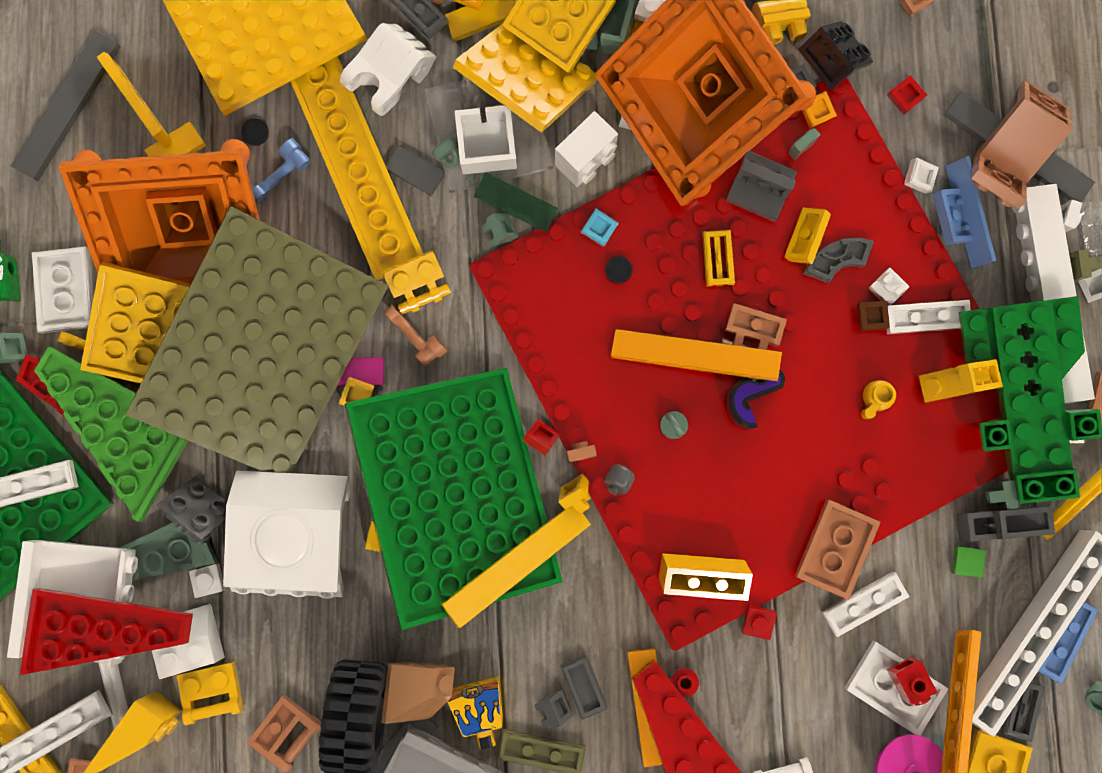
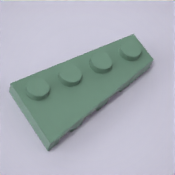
(168, 552)

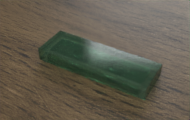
(515, 202)

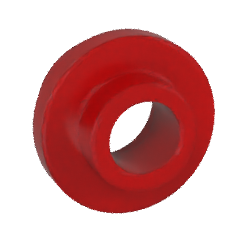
(683, 673)

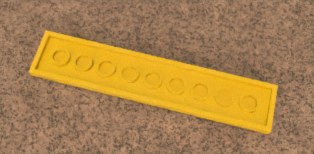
(356, 168)

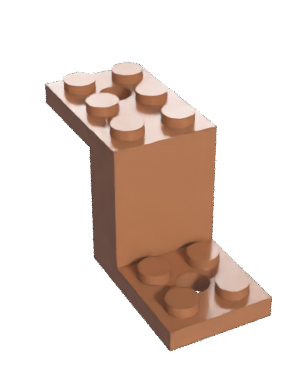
(1021, 145)

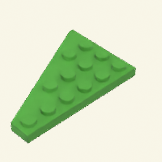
(128, 451)

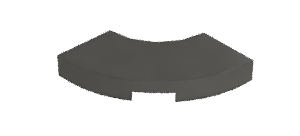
(837, 256)

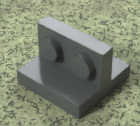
(761, 186)

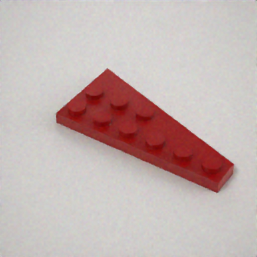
(85, 629)
(678, 732)

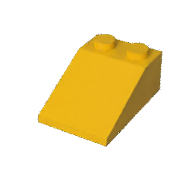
(141, 725)

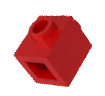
(912, 681)

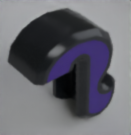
(745, 391)

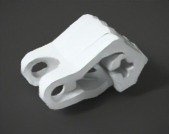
(388, 63)

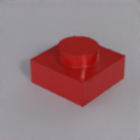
(907, 95)
(541, 437)
(759, 622)

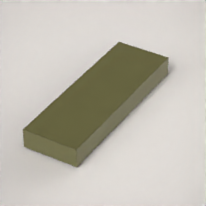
(541, 752)

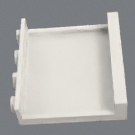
(70, 569)

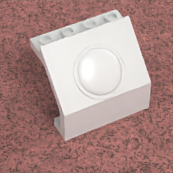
(285, 534)

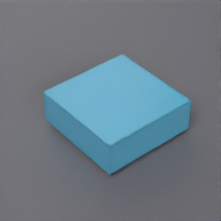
(599, 227)

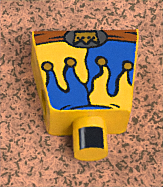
(478, 709)

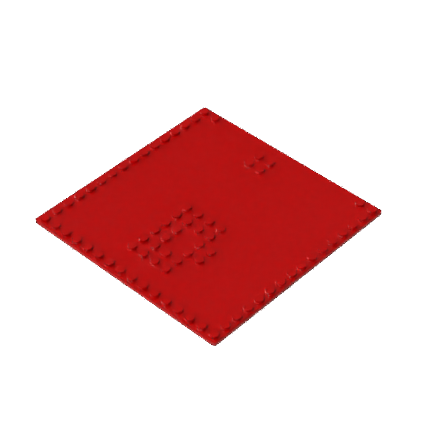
(723, 485)

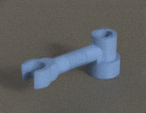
(293, 157)

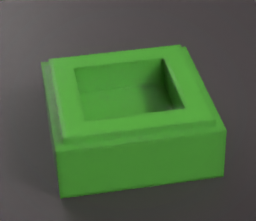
(968, 561)

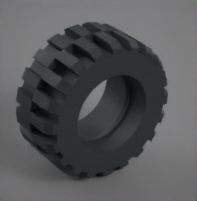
(353, 717)

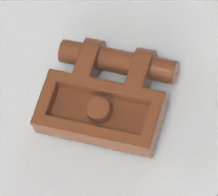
(755, 326)

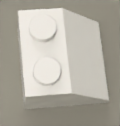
(202, 649)

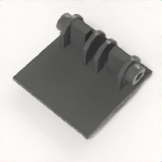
(195, 509)

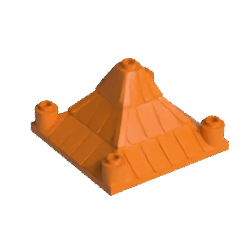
(701, 89)
(157, 209)

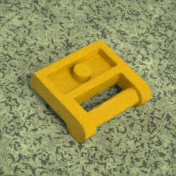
(209, 683)

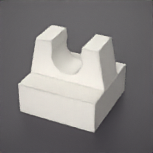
(888, 287)

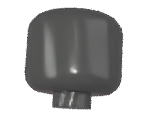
(619, 479)

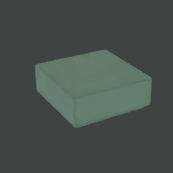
(803, 143)

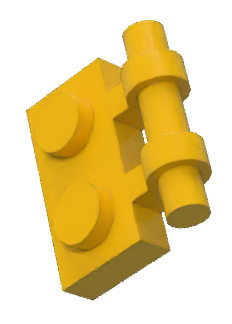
(412, 275)

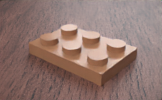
(837, 549)

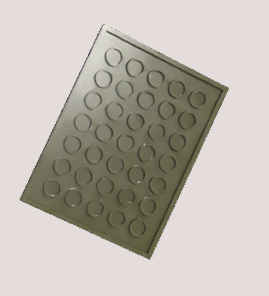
(257, 345)

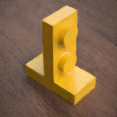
(961, 380)

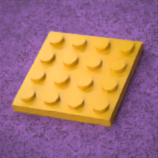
(524, 77)
(129, 321)

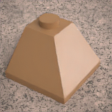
(416, 690)

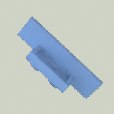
(963, 214)

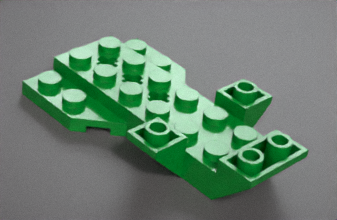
(1036, 425)

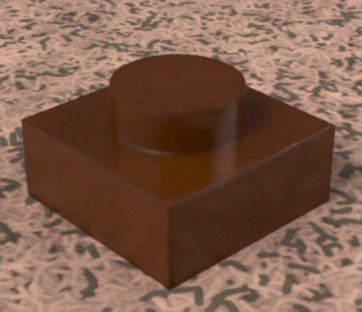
(873, 316)

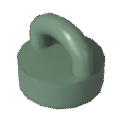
(446, 148)
(673, 425)
(1094, 697)

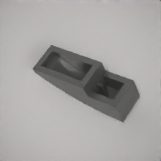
(1005, 523)

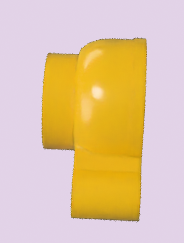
(877, 397)

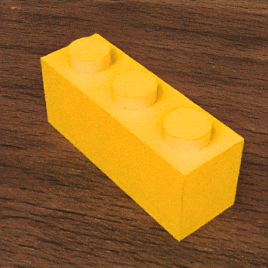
(705, 577)

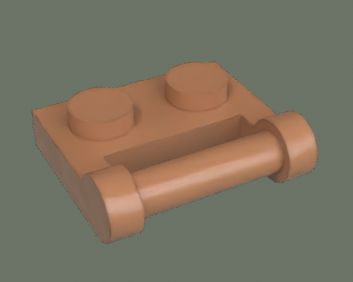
(276, 729)

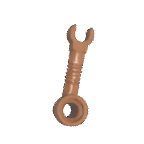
(427, 350)

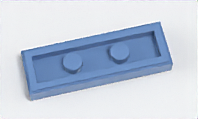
(1066, 648)

